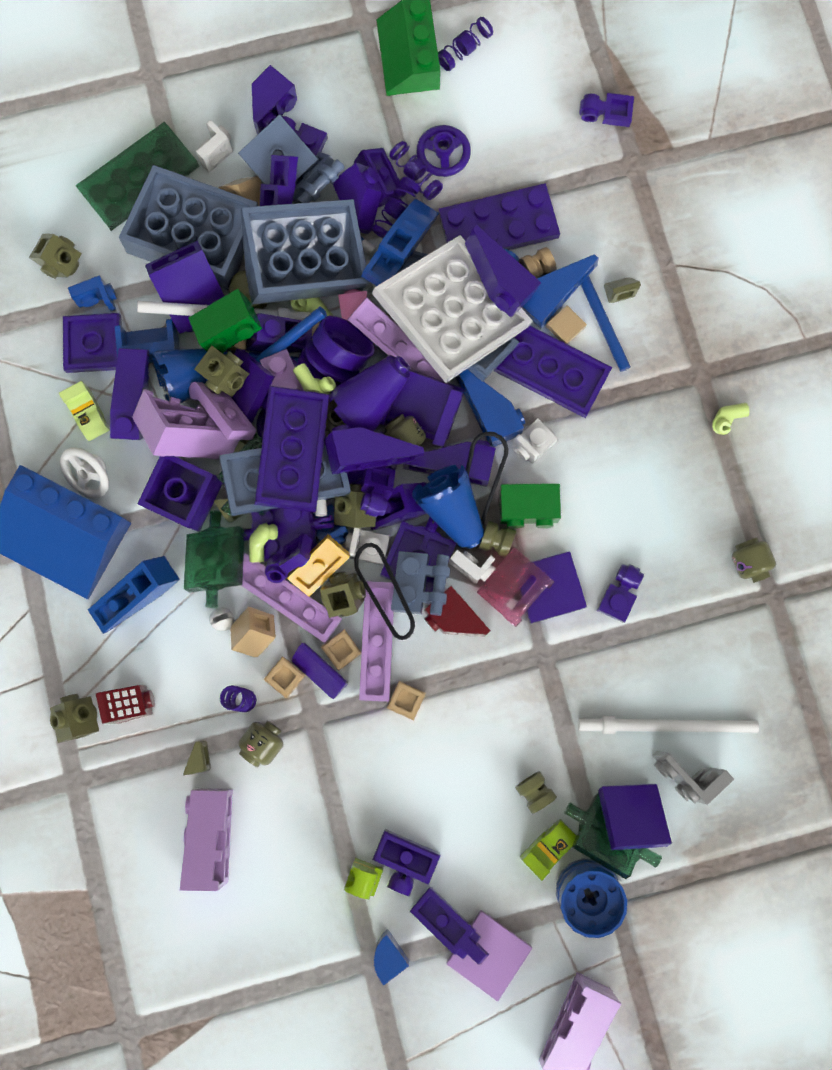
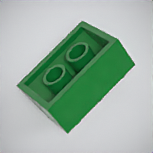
(409, 48)

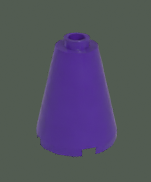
(369, 394)

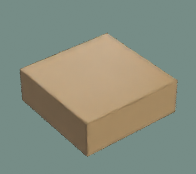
(566, 325)
(341, 650)
(284, 677)
(406, 700)

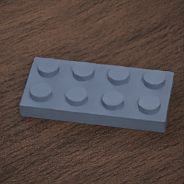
(241, 477)

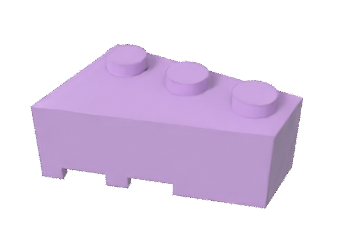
(179, 429)
(207, 840)
(579, 1025)

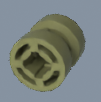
(498, 539)
(536, 792)

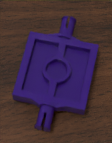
(290, 526)
(419, 540)

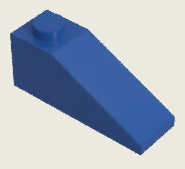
(557, 289)
(491, 409)
(133, 593)

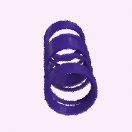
(465, 44)
(415, 170)
(393, 205)
(244, 706)

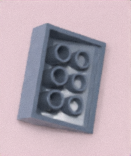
(180, 211)
(302, 250)

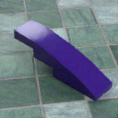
(282, 181)

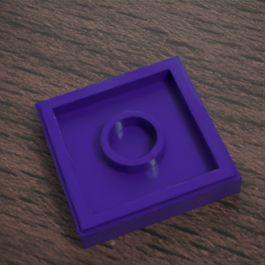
(90, 342)
(255, 386)
(564, 594)
(634, 817)

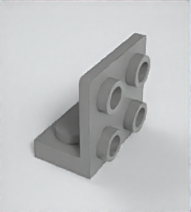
(701, 788)

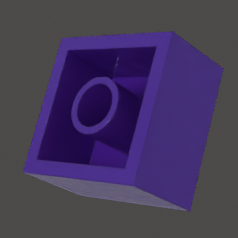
(180, 492)

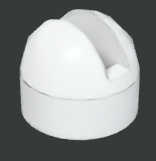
(222, 625)

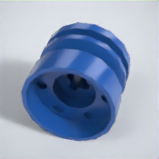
(596, 915)

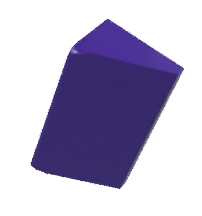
(387, 176)
(319, 671)
(406, 856)

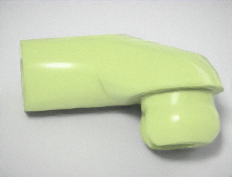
(309, 305)
(313, 384)
(726, 415)
(258, 539)

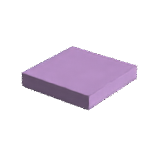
(505, 957)

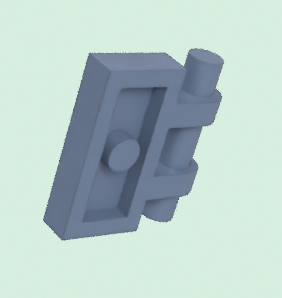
(317, 178)
(412, 576)

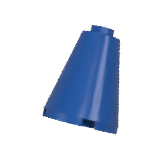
(177, 372)
(452, 505)

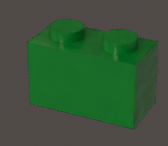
(225, 322)
(529, 505)

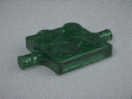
(214, 559)
(594, 841)

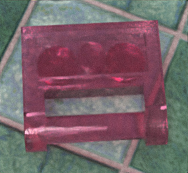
(507, 581)

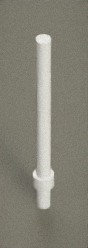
(191, 309)
(610, 725)

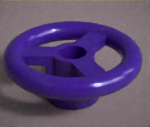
(444, 137)

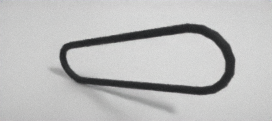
(469, 461)
(356, 565)

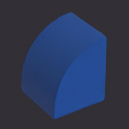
(389, 958)

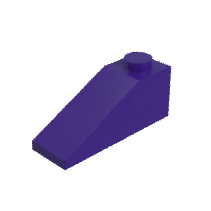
(502, 275)
(129, 383)
(365, 449)
(458, 455)

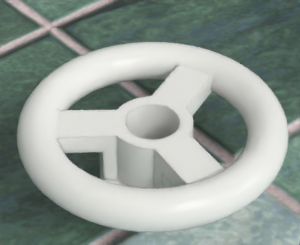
(88, 468)

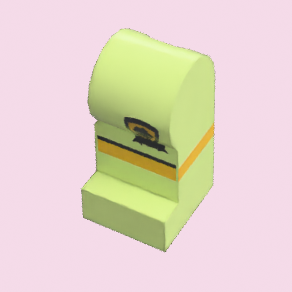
(85, 410)

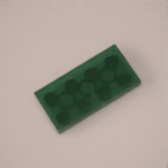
(118, 183)

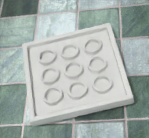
(448, 310)

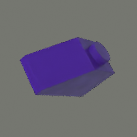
(362, 186)
(400, 507)

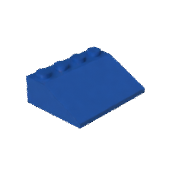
(58, 532)

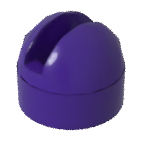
(401, 885)

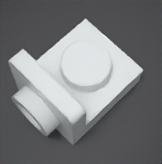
(215, 149)
(534, 441)
(361, 537)
(466, 564)

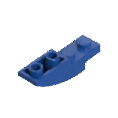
(400, 242)

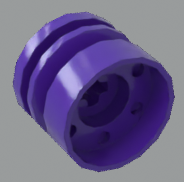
(336, 350)

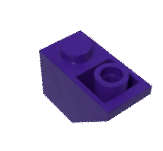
(271, 97)
(274, 328)

